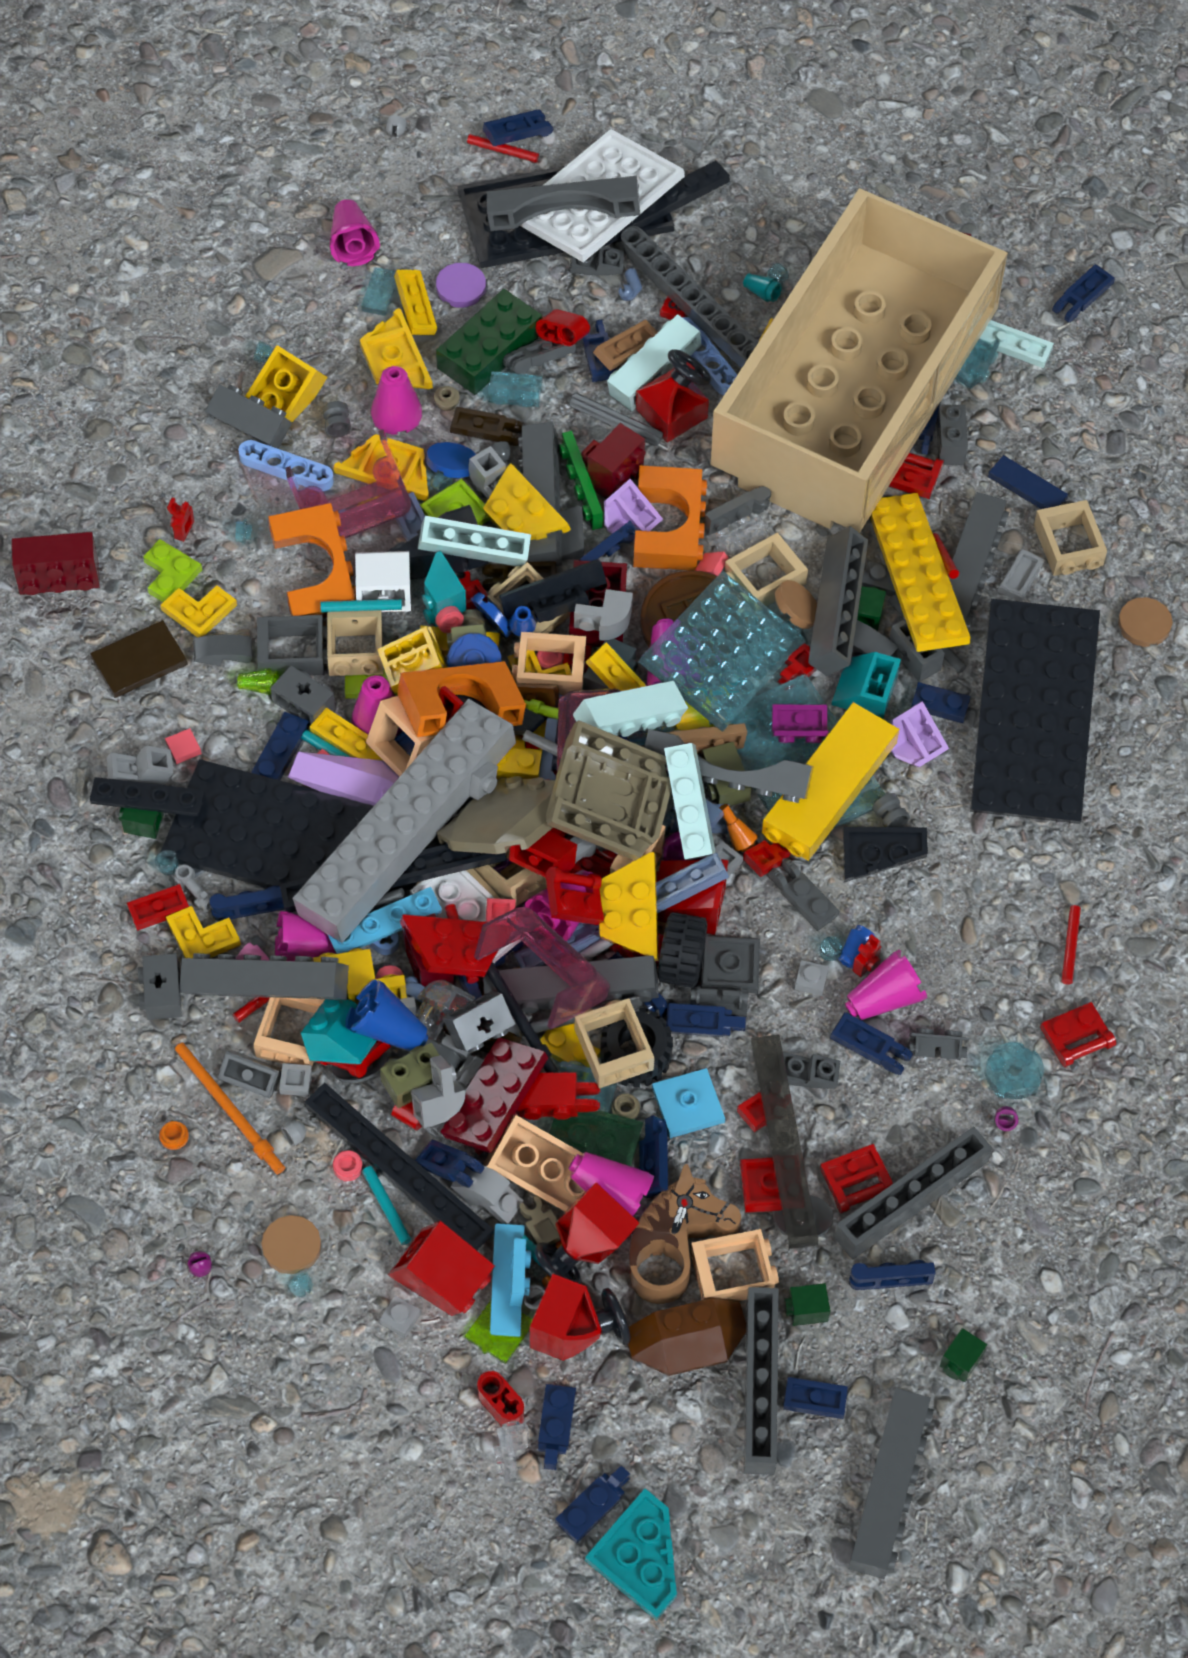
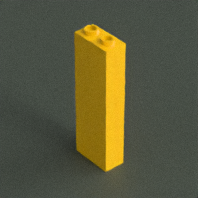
(839, 774)

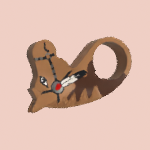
(668, 1223)

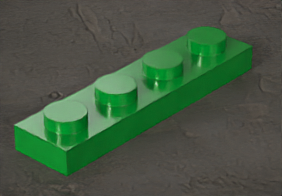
(583, 486)

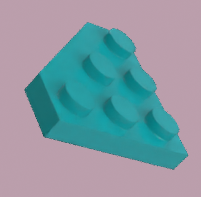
(639, 1555)

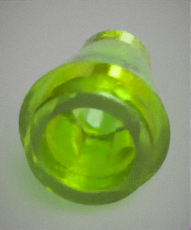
(258, 681)

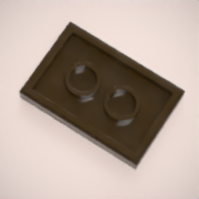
(138, 659)

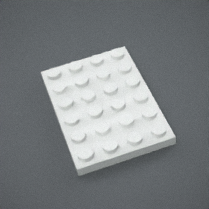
(611, 156)

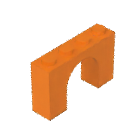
(319, 527)
(678, 547)
(486, 682)

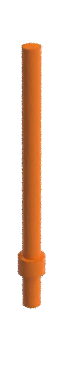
(262, 1148)

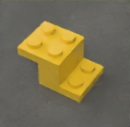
(411, 653)
(362, 972)

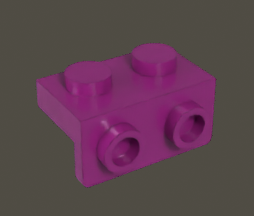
(799, 722)

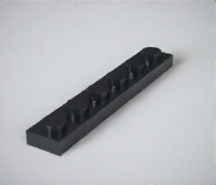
(685, 191)

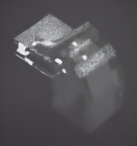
(438, 1001)

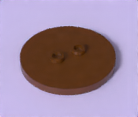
(671, 598)

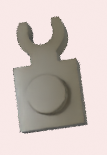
(541, 1225)

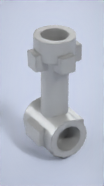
(185, 877)

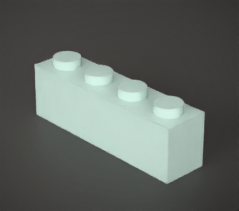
(652, 360)
(474, 541)
(634, 709)
(690, 801)

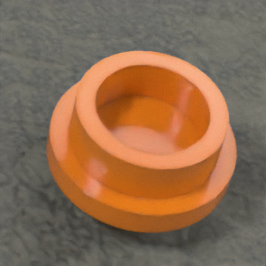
(174, 1135)

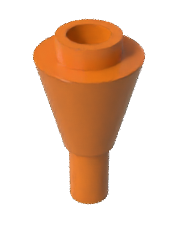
(740, 834)

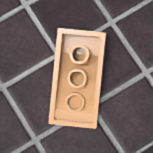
(536, 1163)

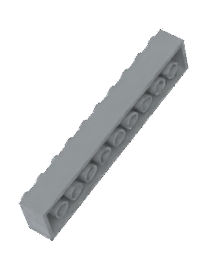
(403, 821)

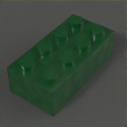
(485, 339)

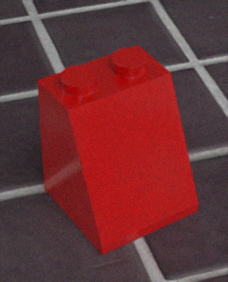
(703, 904)
(443, 1269)

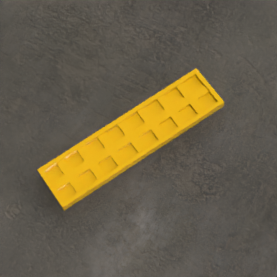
(918, 573)

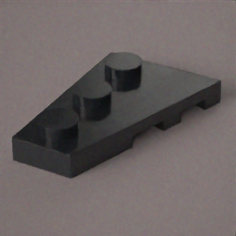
(881, 848)

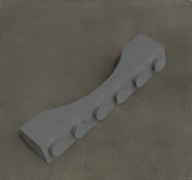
(515, 206)
(784, 777)

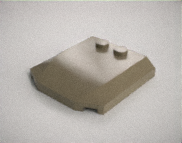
(609, 791)
(503, 818)

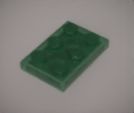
(600, 1135)

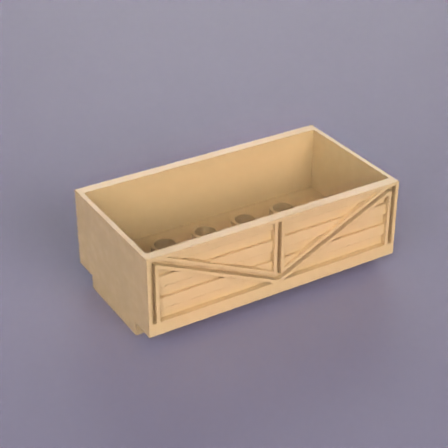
(856, 361)

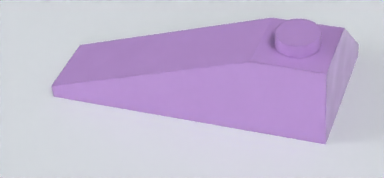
(344, 776)

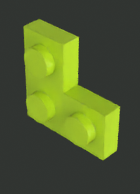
(175, 569)

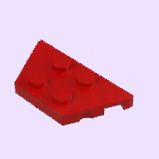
(447, 944)

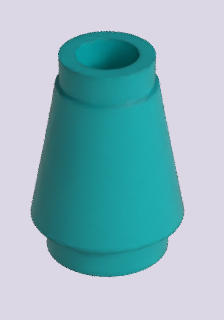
(764, 287)

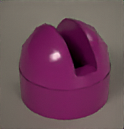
(1004, 1122)
(201, 1267)

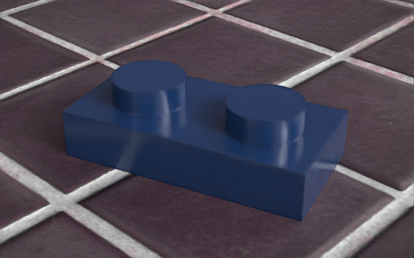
(942, 702)
(815, 1398)

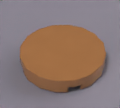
(797, 602)
(1145, 621)
(291, 1244)

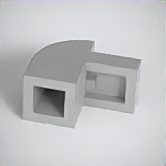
(486, 471)
(610, 619)
(150, 766)
(439, 1100)
(491, 1192)

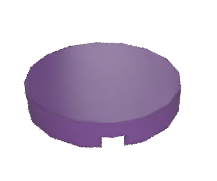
(461, 285)

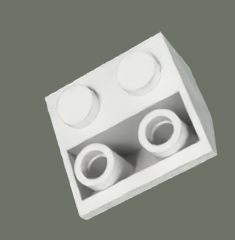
(383, 577)

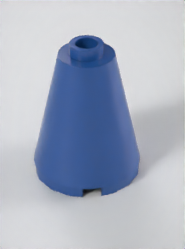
(385, 1018)

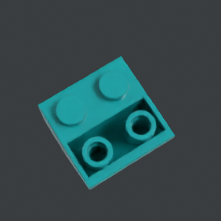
(868, 683)

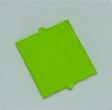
(498, 1346)

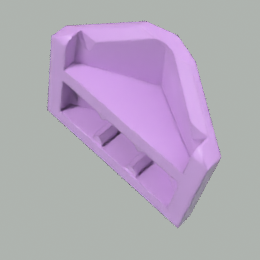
(629, 504)
(918, 736)

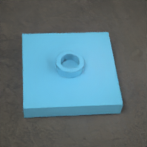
(688, 1103)

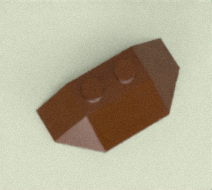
(688, 1336)

